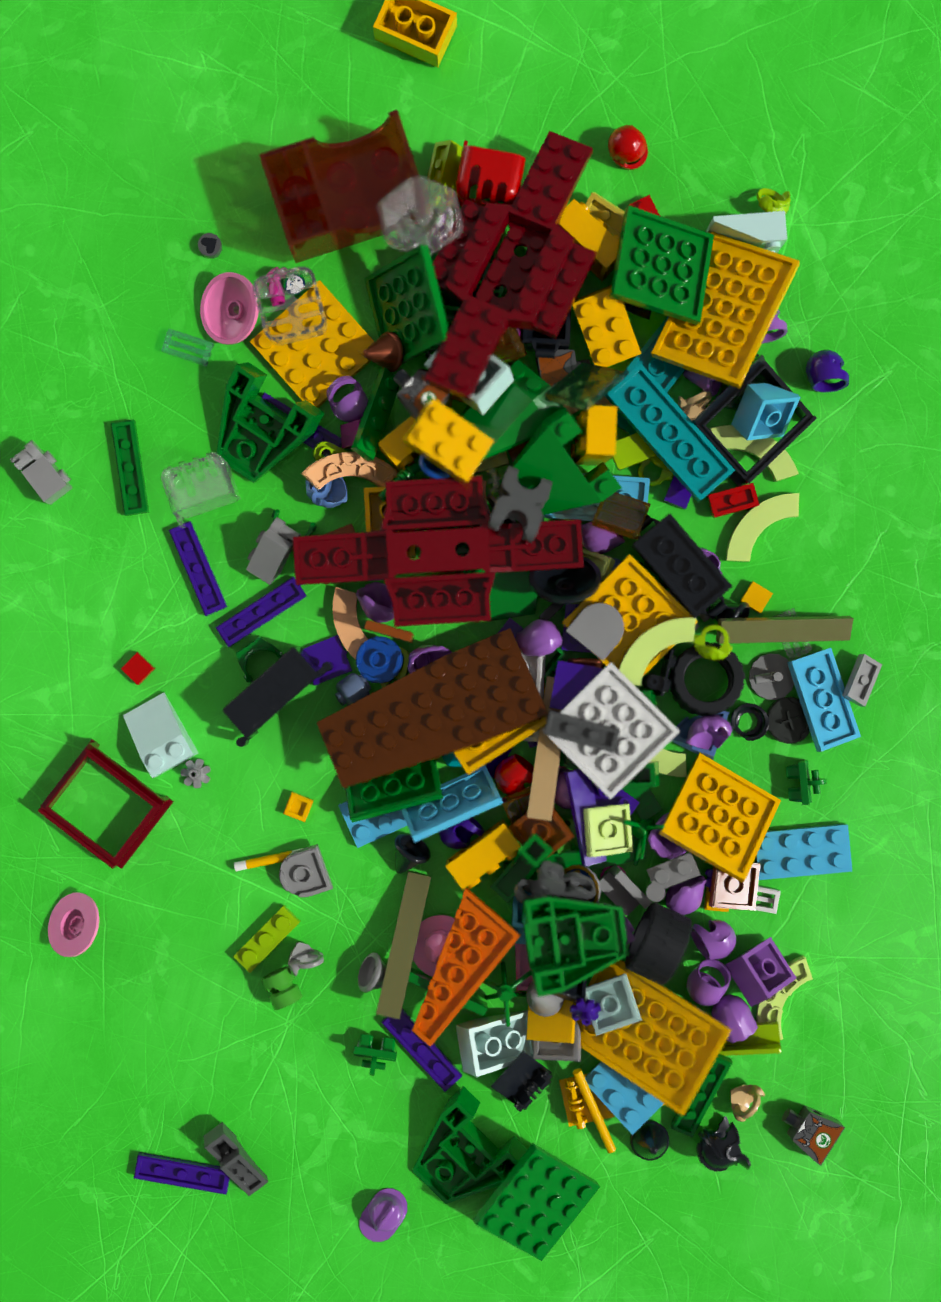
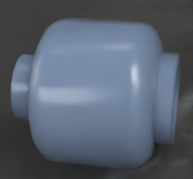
(352, 689)

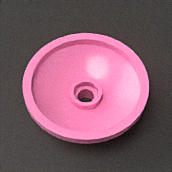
(229, 308)

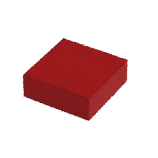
(138, 668)

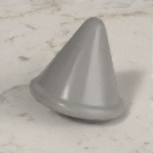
(371, 973)
(544, 1005)

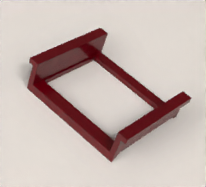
(159, 808)

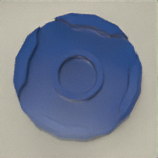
(379, 659)

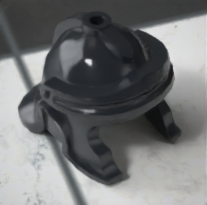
(721, 1148)

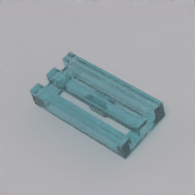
(206, 353)

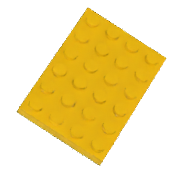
(738, 308)
(667, 1049)

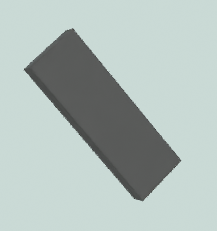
(582, 731)

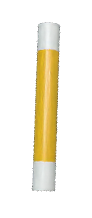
(261, 861)

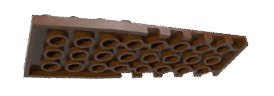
(434, 711)

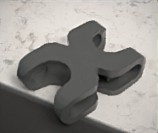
(520, 504)
(556, 884)

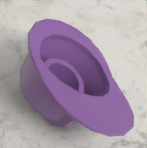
(383, 1215)

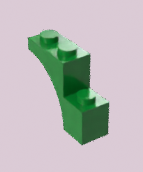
(523, 866)

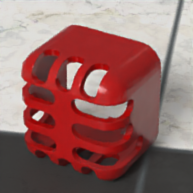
(494, 171)

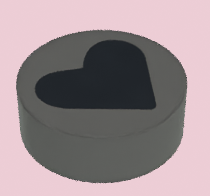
(210, 245)

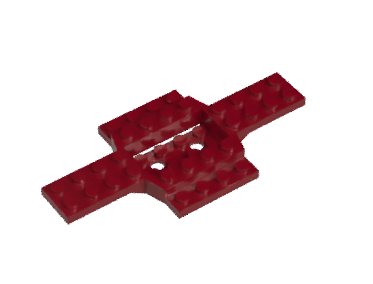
(537, 284)
(436, 598)

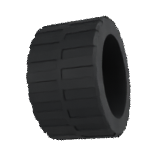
(694, 706)
(658, 943)

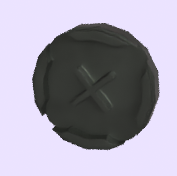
(787, 721)

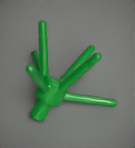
(641, 830)
(505, 991)

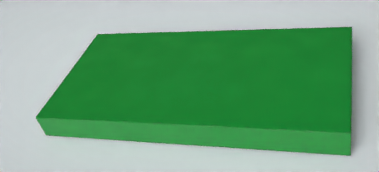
(394, 791)

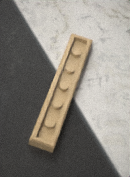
(545, 769)

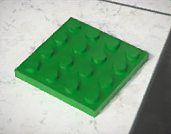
(662, 265)
(409, 302)
(536, 1202)

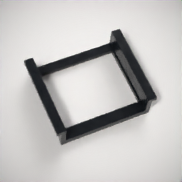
(740, 475)

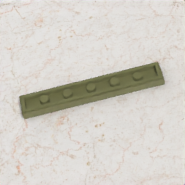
(786, 629)
(403, 945)

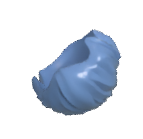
(329, 495)

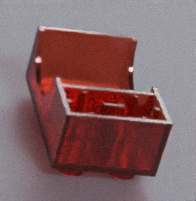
(333, 189)

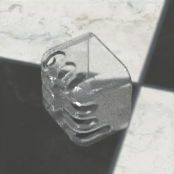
(432, 206)
(291, 304)
(203, 488)

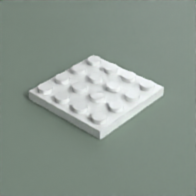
(619, 704)

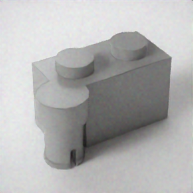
(42, 472)
(272, 551)
(670, 874)

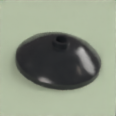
(566, 585)

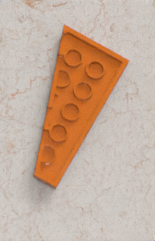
(468, 957)

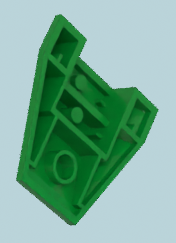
(516, 412)
(571, 940)

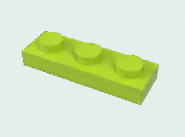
(267, 938)

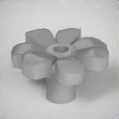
(199, 770)

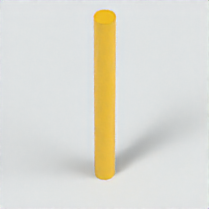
(594, 1110)

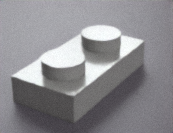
(862, 680)

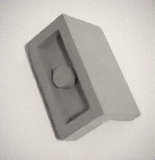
(622, 890)

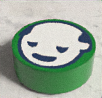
(300, 282)

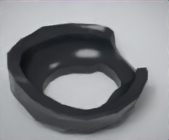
(762, 721)

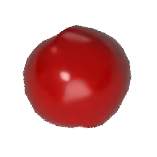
(626, 146)
(512, 774)

